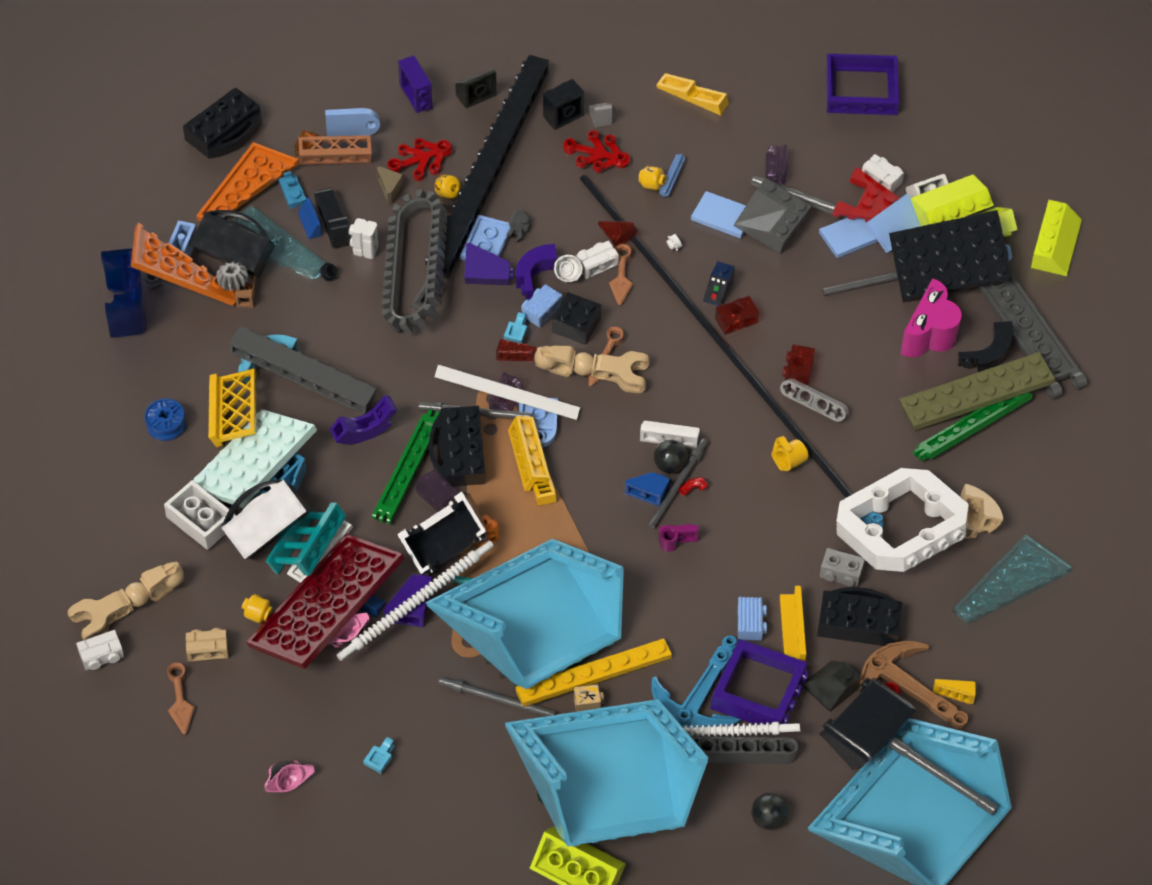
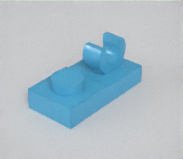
(292, 190)

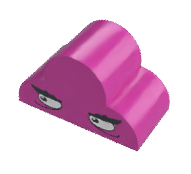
(933, 324)

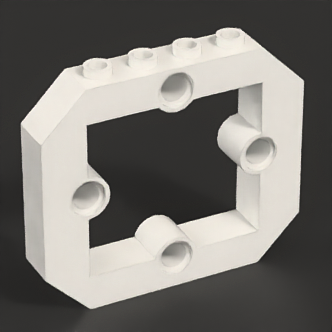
(868, 539)

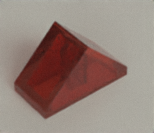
(618, 232)

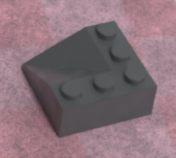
(773, 216)

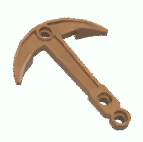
(890, 672)

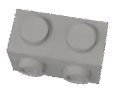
(842, 568)

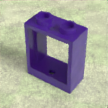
(415, 84)

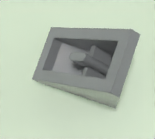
(601, 114)

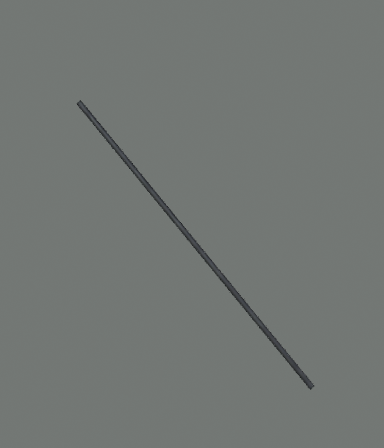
(721, 343)

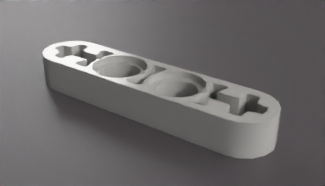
(813, 403)

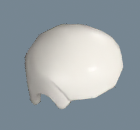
(568, 268)

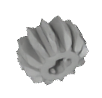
(232, 276)

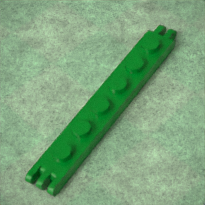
(967, 426)
(405, 469)

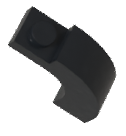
(994, 353)

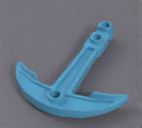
(698, 695)

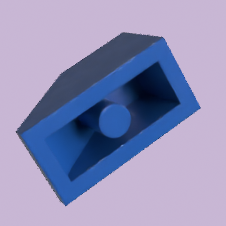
(648, 487)

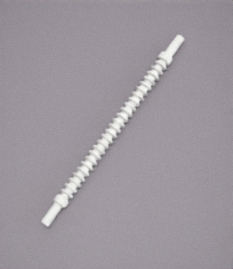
(358, 643)
(774, 728)

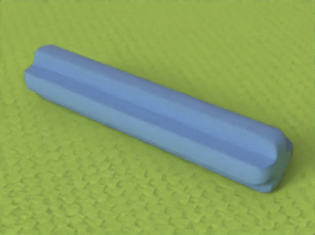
(672, 175)

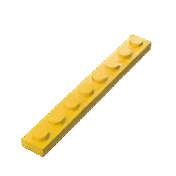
(595, 672)

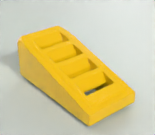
(544, 498)
(955, 689)

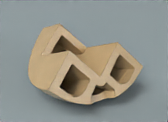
(982, 511)

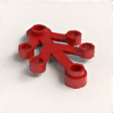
(439, 149)
(617, 158)

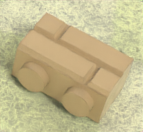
(206, 645)

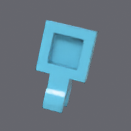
(516, 331)
(380, 757)

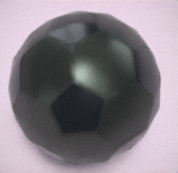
(670, 456)
(769, 811)

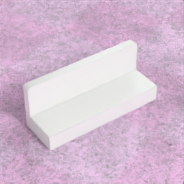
(659, 432)

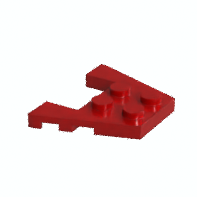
(872, 202)

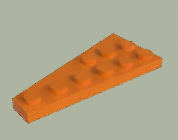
(250, 176)
(175, 266)

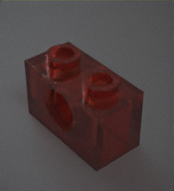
(737, 315)
(799, 363)

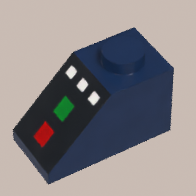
(719, 283)

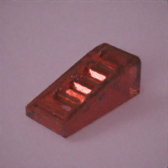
(514, 351)

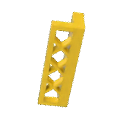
(528, 451)
(793, 624)

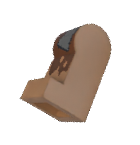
(247, 292)

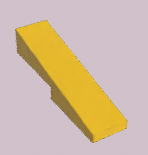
(687, 90)

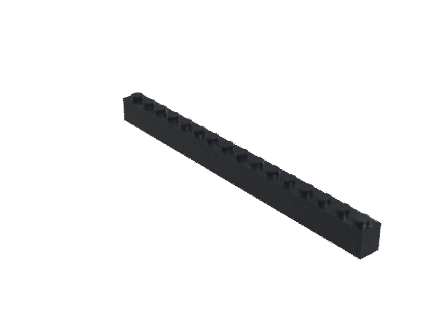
(492, 157)

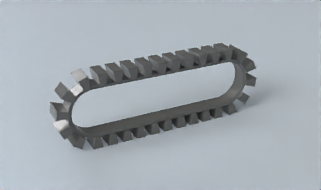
(434, 265)

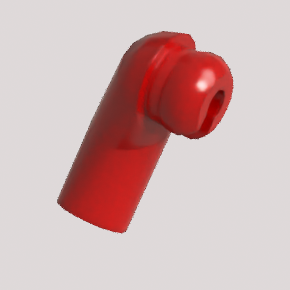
(692, 483)

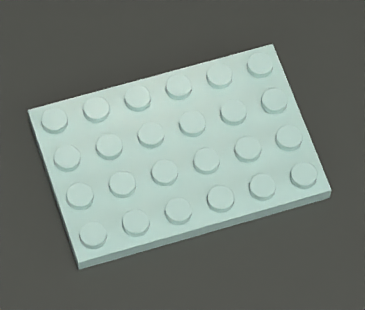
(254, 457)

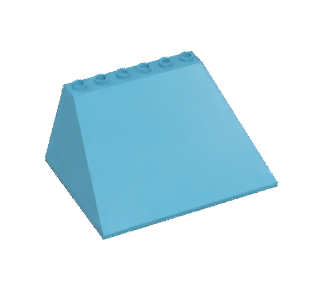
(538, 611)
(611, 770)
(910, 818)

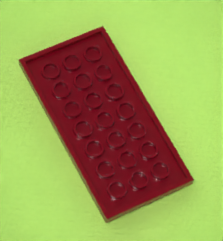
(325, 601)

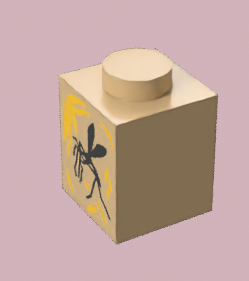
(588, 698)

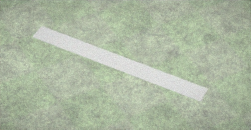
(507, 392)

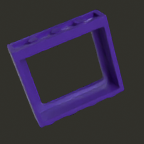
(862, 63)
(749, 710)

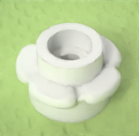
(674, 242)

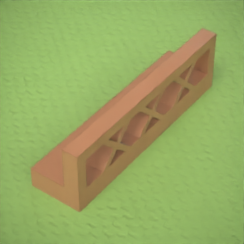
(339, 155)

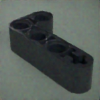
(333, 220)

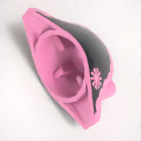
(352, 629)
(287, 776)

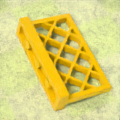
(219, 408)

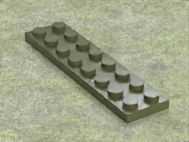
(976, 391)

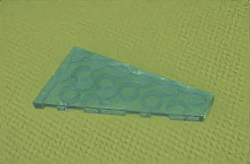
(287, 250)
(1013, 576)

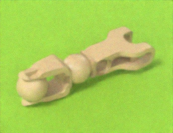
(620, 369)
(103, 612)

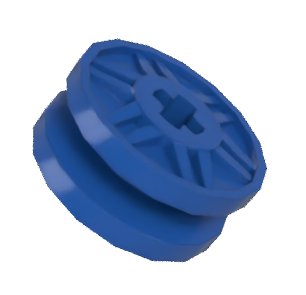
(165, 419)

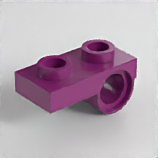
(678, 534)

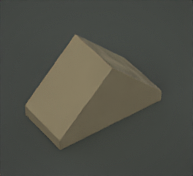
(390, 183)

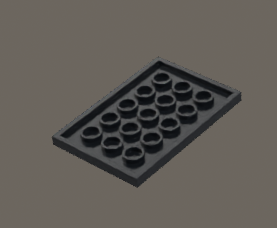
(955, 252)

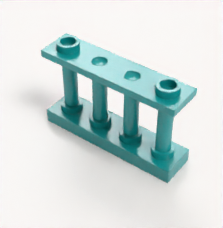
(314, 547)

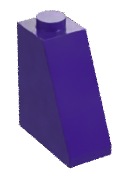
(485, 267)
(418, 614)

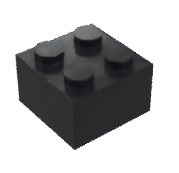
(563, 104)
(576, 318)

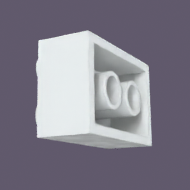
(197, 514)

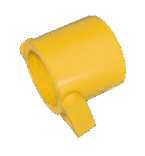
(788, 454)

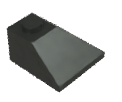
(476, 88)
(833, 684)

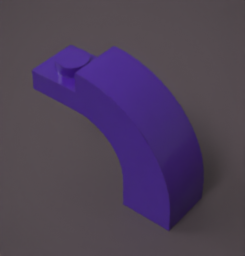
(534, 261)
(365, 427)

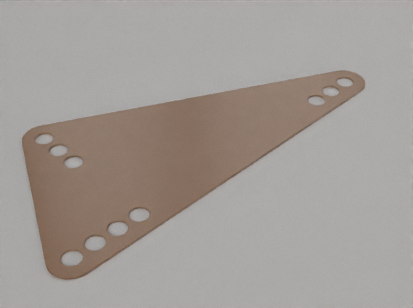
(520, 519)

